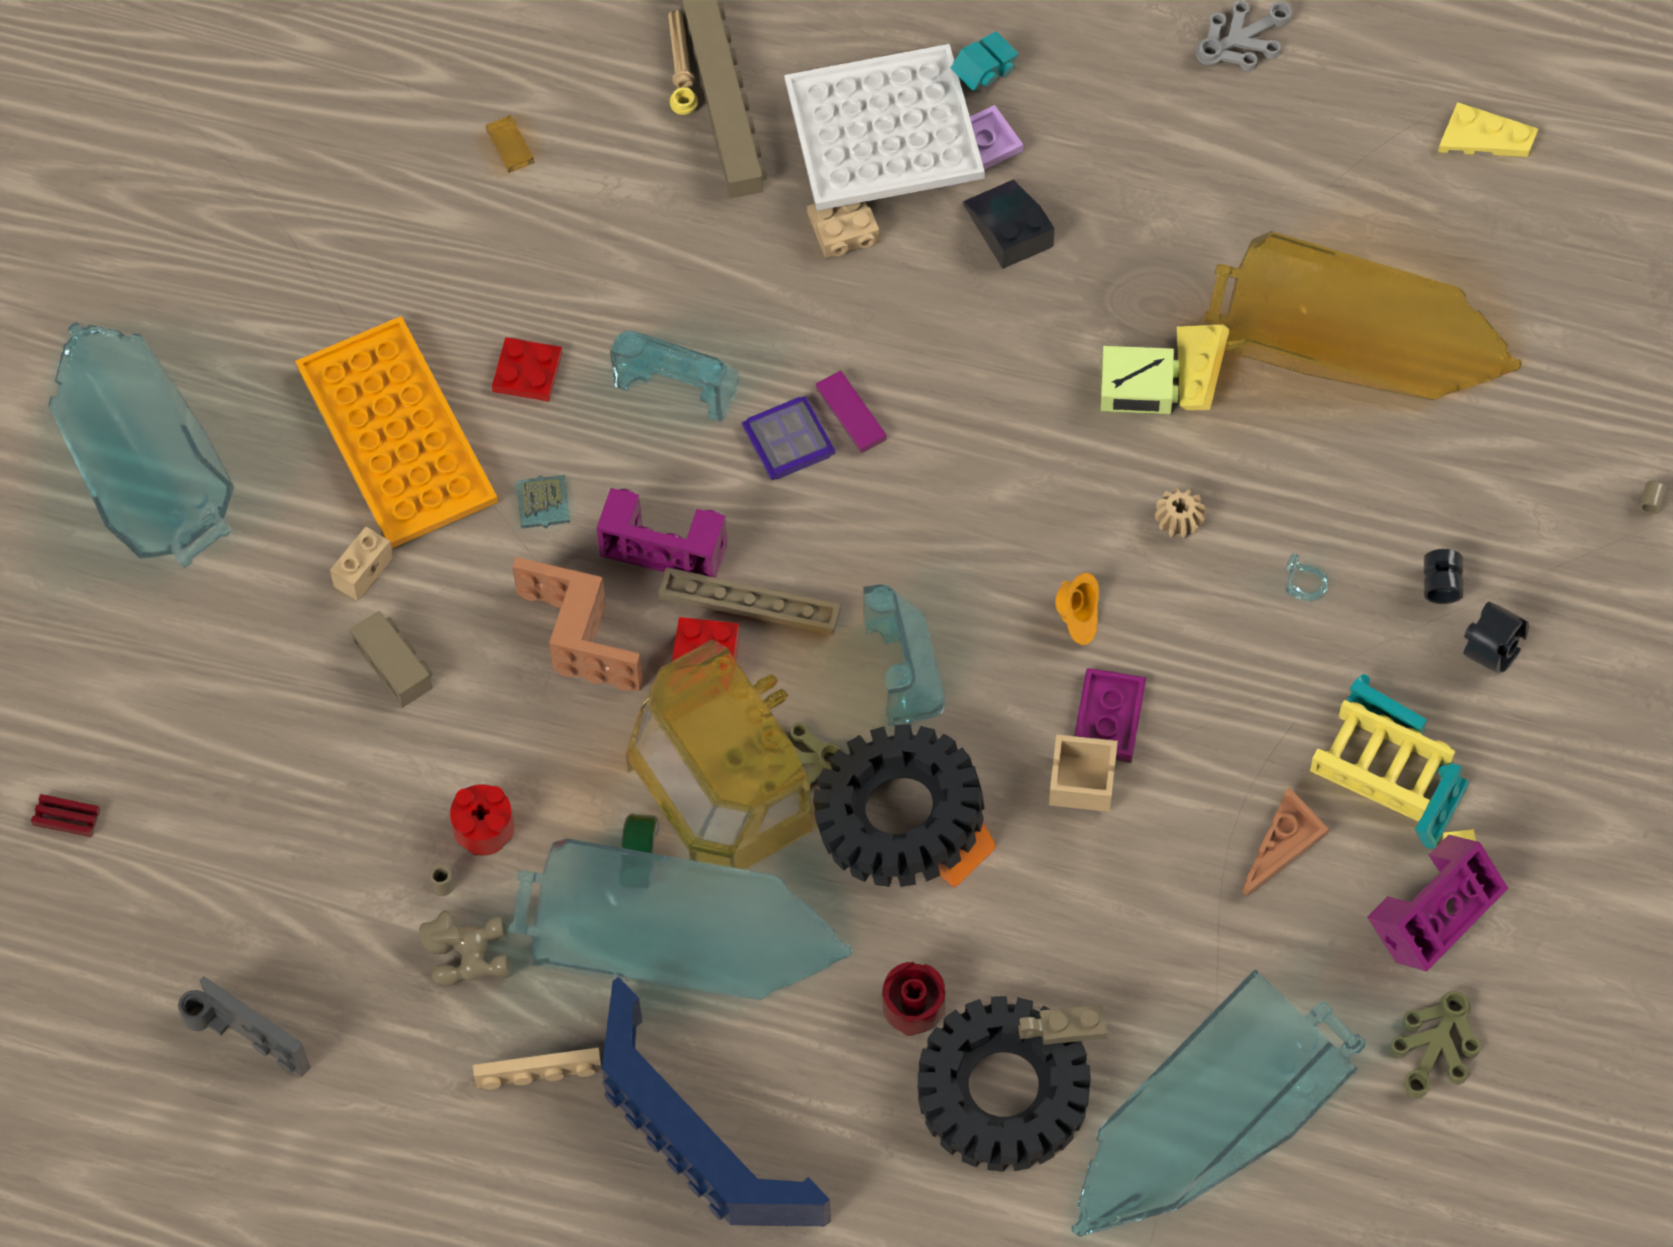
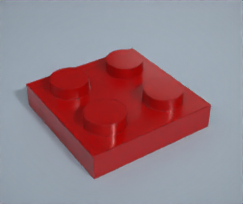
(527, 369)

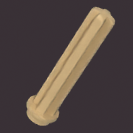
(683, 75)

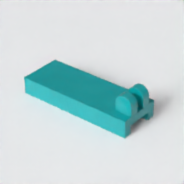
(1382, 705)
(1441, 805)

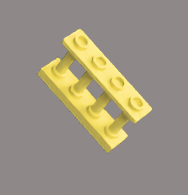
(1382, 789)

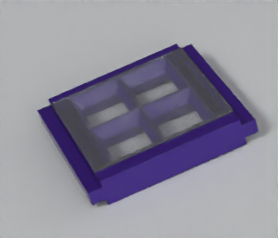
(788, 438)

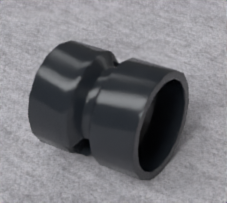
(1443, 576)

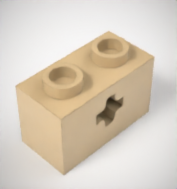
(361, 563)

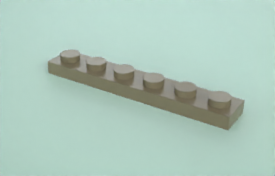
(749, 601)

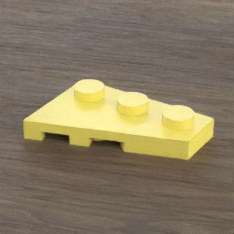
(1486, 132)
(1200, 361)

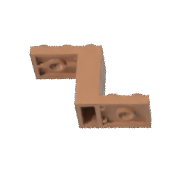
(573, 637)

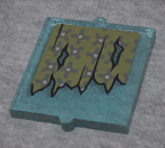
(543, 501)

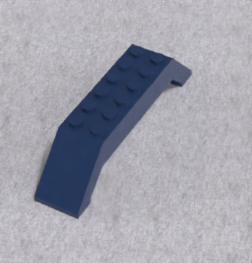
(689, 1141)

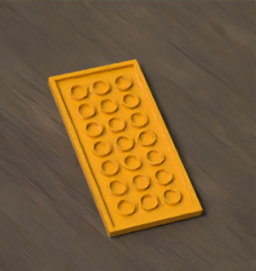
(396, 432)

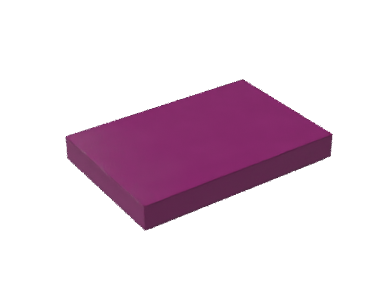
(1111, 709)

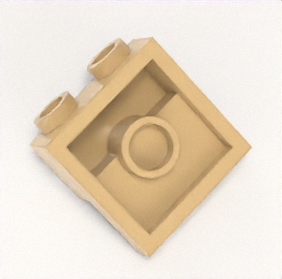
(844, 228)

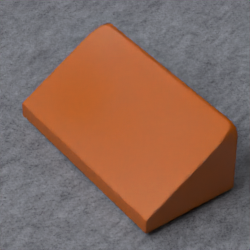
(969, 861)

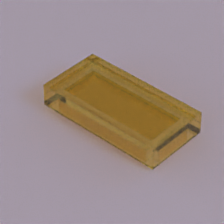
(509, 143)

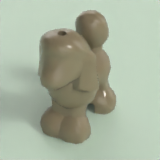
(471, 942)

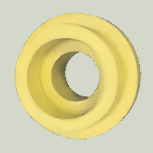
(683, 95)

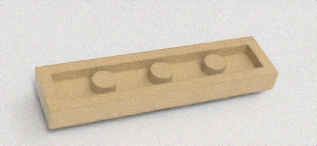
(548, 1067)

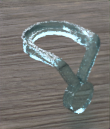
(1292, 565)

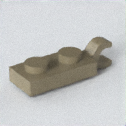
(1065, 1025)

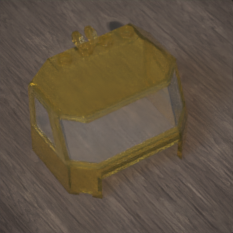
(720, 760)

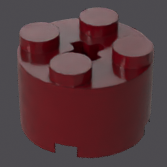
(927, 1001)

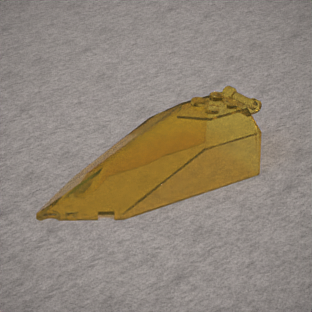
(1355, 321)

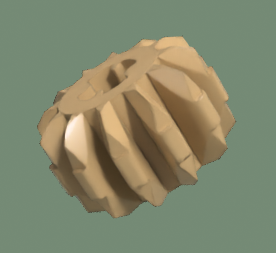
(1177, 522)

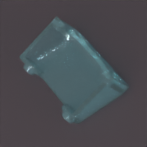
(638, 355)
(911, 686)

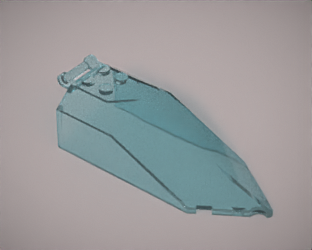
(139, 446)
(671, 922)
(1215, 1106)

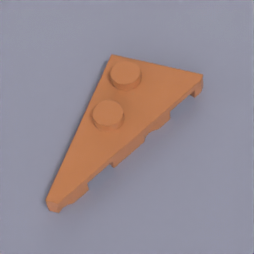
(1289, 836)

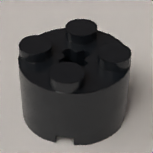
(1495, 638)

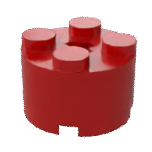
(466, 817)

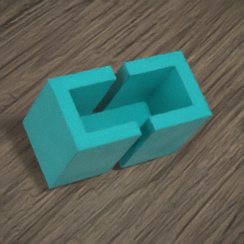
(985, 61)

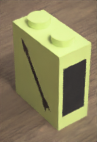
(1138, 379)

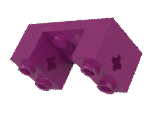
(627, 541)
(1421, 929)

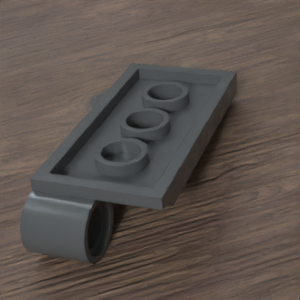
(225, 1010)

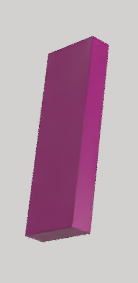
(851, 411)

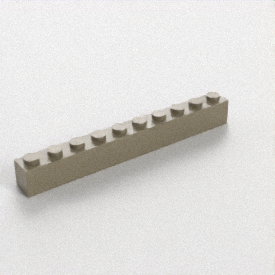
(723, 97)

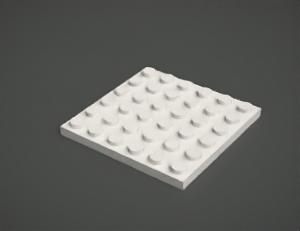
(883, 127)

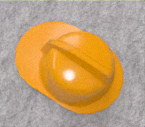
(1078, 607)

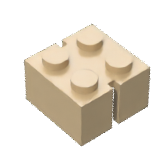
(1083, 773)

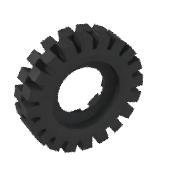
(919, 757)
(989, 1138)

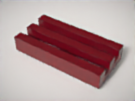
(46, 800)

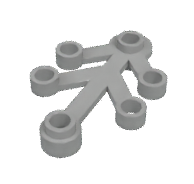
(1242, 37)

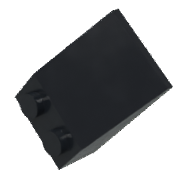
(1011, 223)

